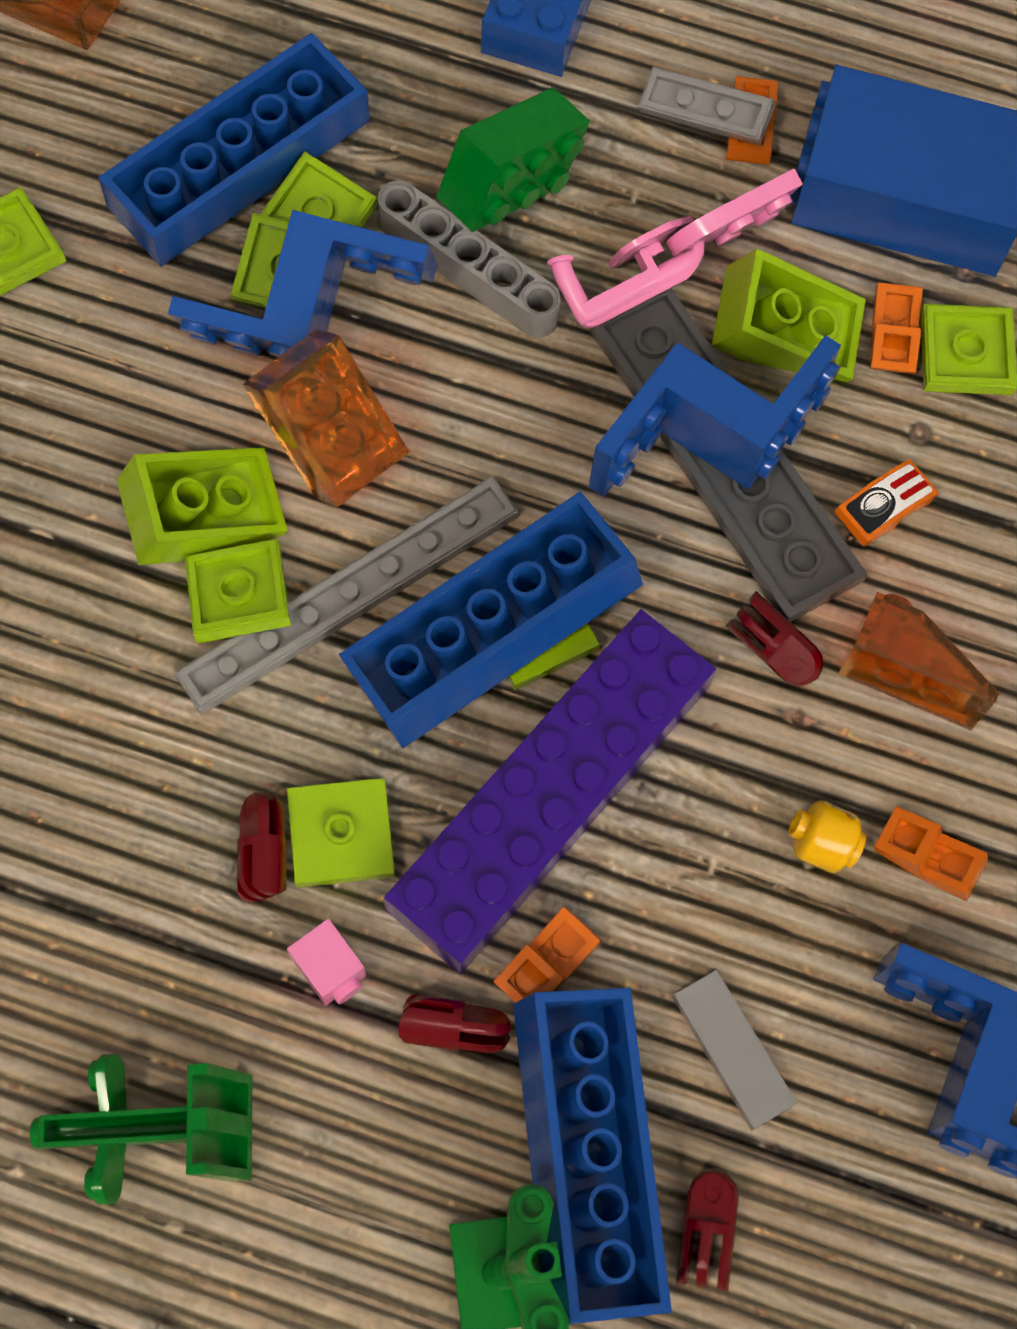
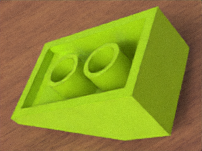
(781, 313)
(198, 502)

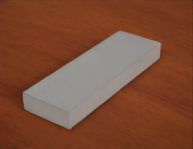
(706, 105)
(734, 1050)

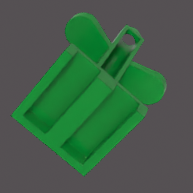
(212, 1125)
(501, 1267)

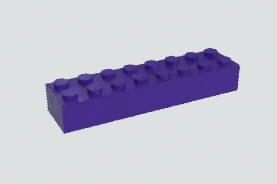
(549, 791)

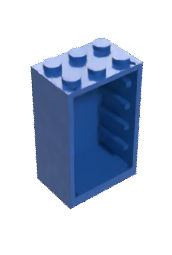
(910, 170)

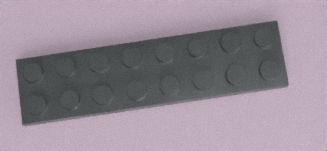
(778, 520)

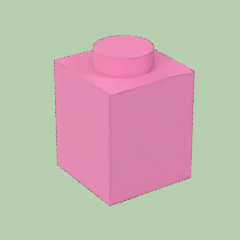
(328, 964)

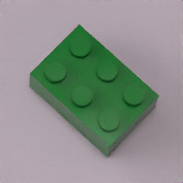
(512, 159)

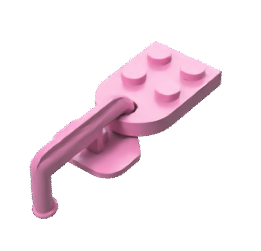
(686, 245)

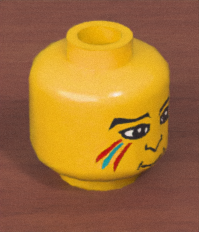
(827, 837)

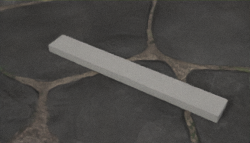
(348, 594)

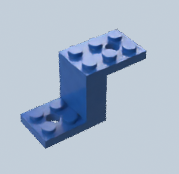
(306, 284)
(713, 417)
(983, 1074)

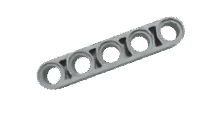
(475, 277)

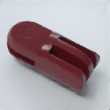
(778, 646)
(261, 848)
(453, 1025)
(712, 1211)

